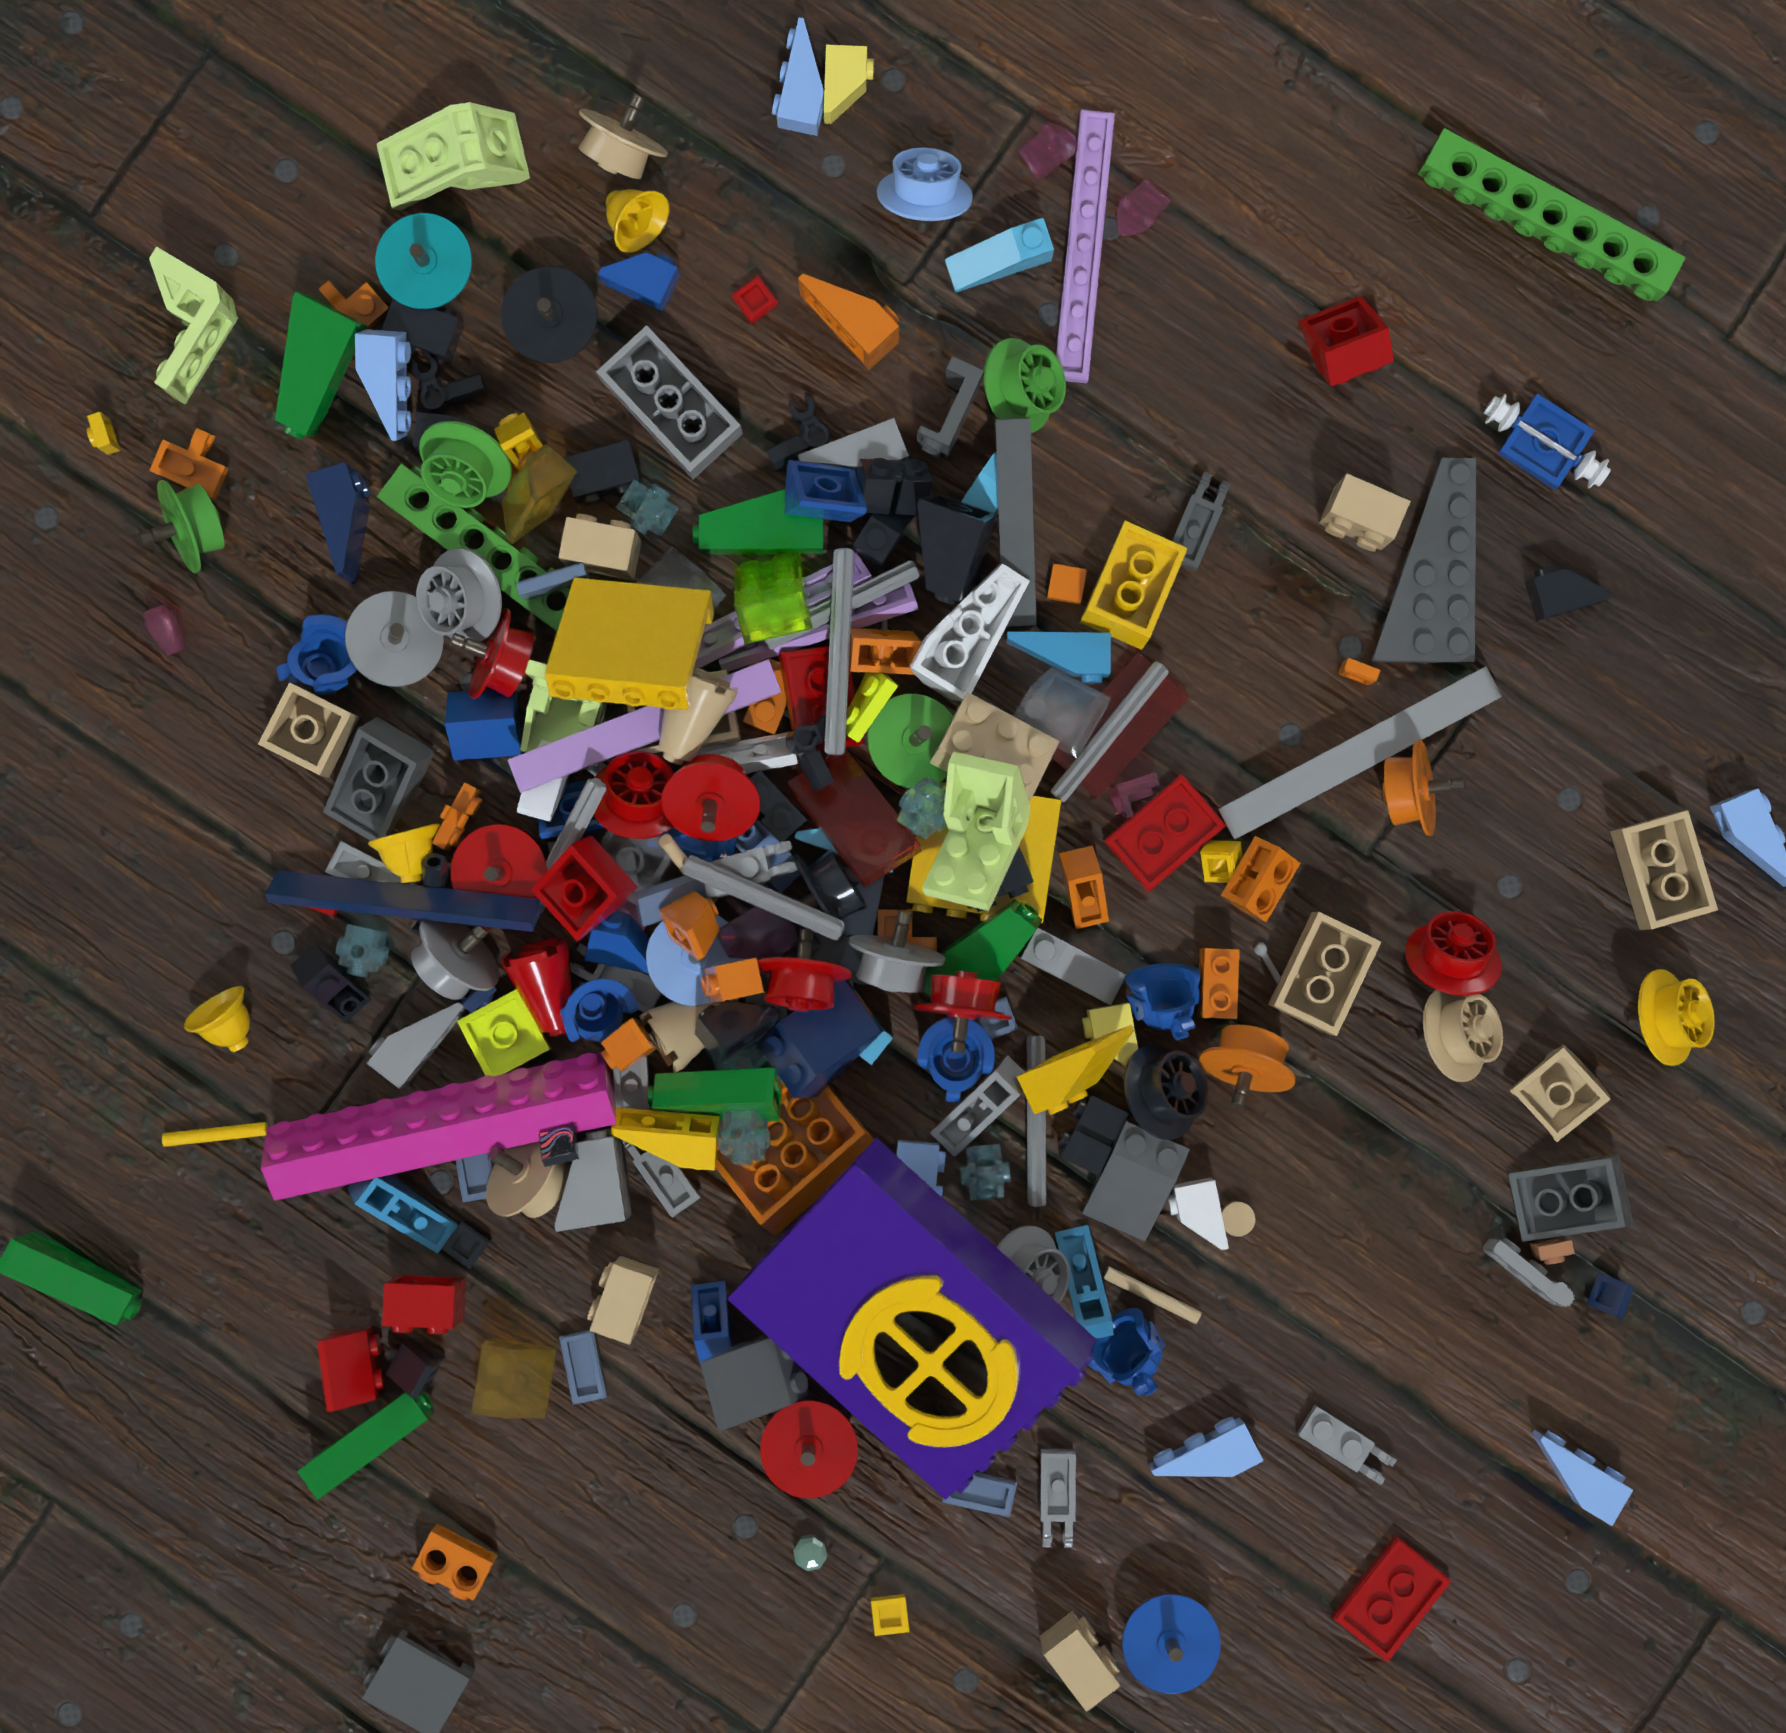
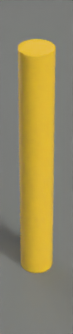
(214, 1134)

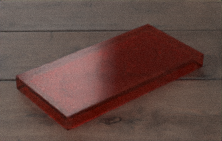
(1138, 732)
(857, 820)

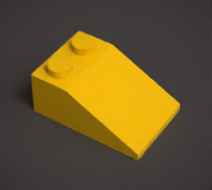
(1133, 585)
(1071, 1072)

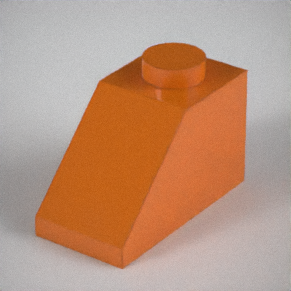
(1084, 887)
(691, 923)
(627, 1045)

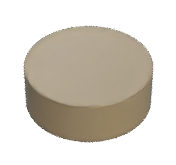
(1238, 1218)

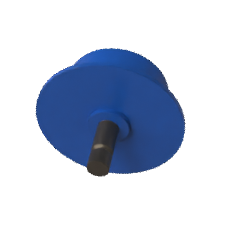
(1171, 1644)

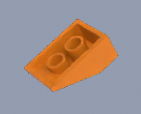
(854, 318)

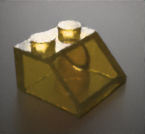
(535, 491)
(513, 1380)

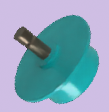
(423, 261)

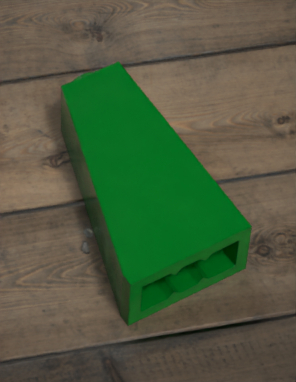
(314, 363)
(758, 528)
(989, 945)
(718, 1092)
(69, 1278)
(365, 1443)

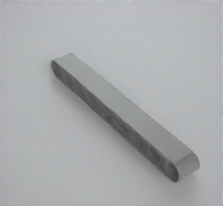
(1360, 752)

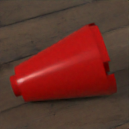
(542, 980)

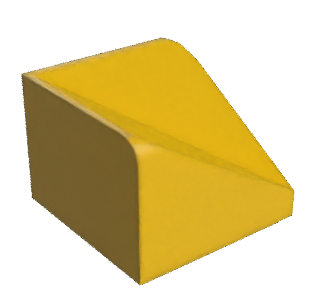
(1220, 860)

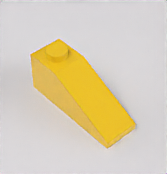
(517, 437)
(672, 1136)

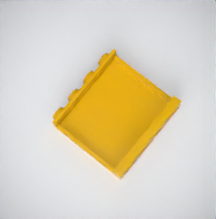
(628, 643)
(1036, 848)

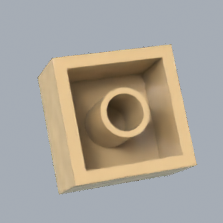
(1364, 513)
(600, 547)
(308, 730)
(624, 1299)
(1079, 1661)

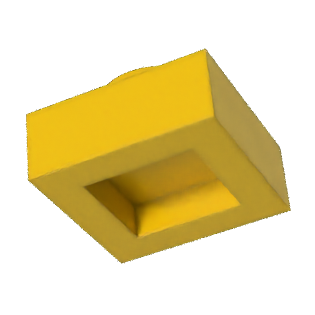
(102, 433)
(890, 1614)

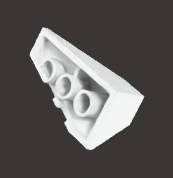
(965, 639)

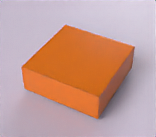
(1066, 584)
(1359, 671)

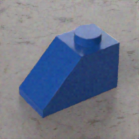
(643, 278)
(618, 943)
(711, 1319)

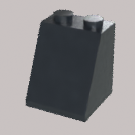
(953, 544)

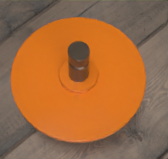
(1411, 788)
(1249, 1060)

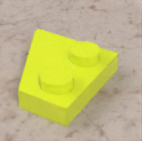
(867, 703)

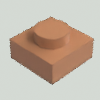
(1552, 1250)

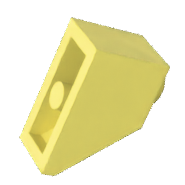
(845, 78)
(1107, 1020)

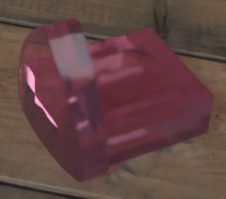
(1048, 149)
(1140, 209)

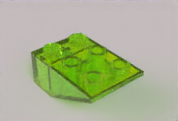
(771, 598)

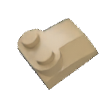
(1561, 1092)

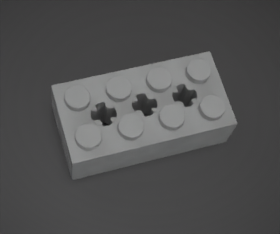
(671, 380)

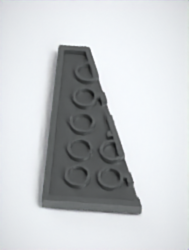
(1435, 592)

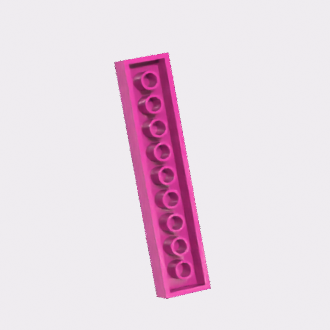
(437, 1125)

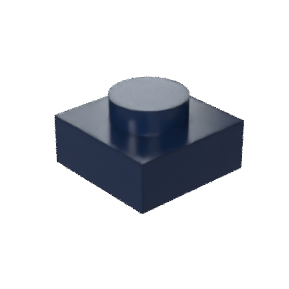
(476, 999)
(1610, 1295)

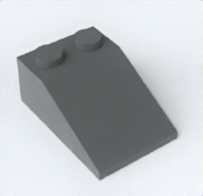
(377, 779)
(1135, 1181)
(1571, 1198)
(752, 1381)

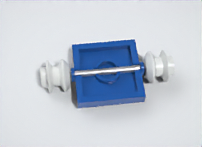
(1546, 441)

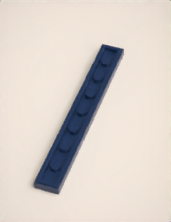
(404, 900)

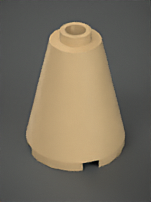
(687, 730)
(675, 1031)

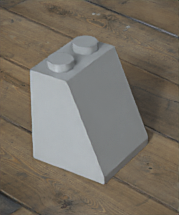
(596, 1184)

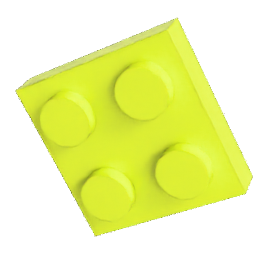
(503, 1035)

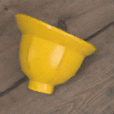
(636, 217)
(405, 851)
(222, 1020)

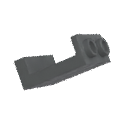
(967, 381)
(415, 1684)

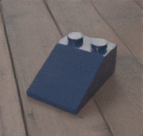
(343, 513)
(820, 1044)

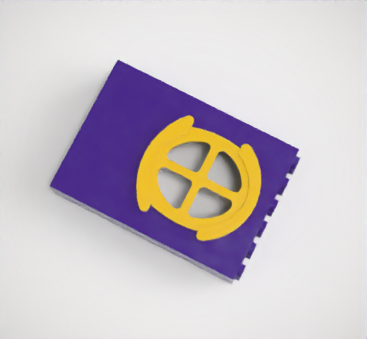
(895, 1246)

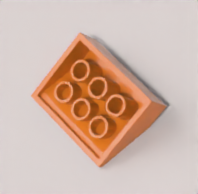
(804, 1157)

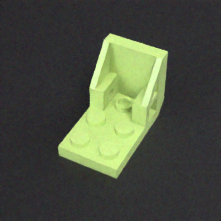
(454, 147)
(206, 313)
(554, 717)
(985, 822)

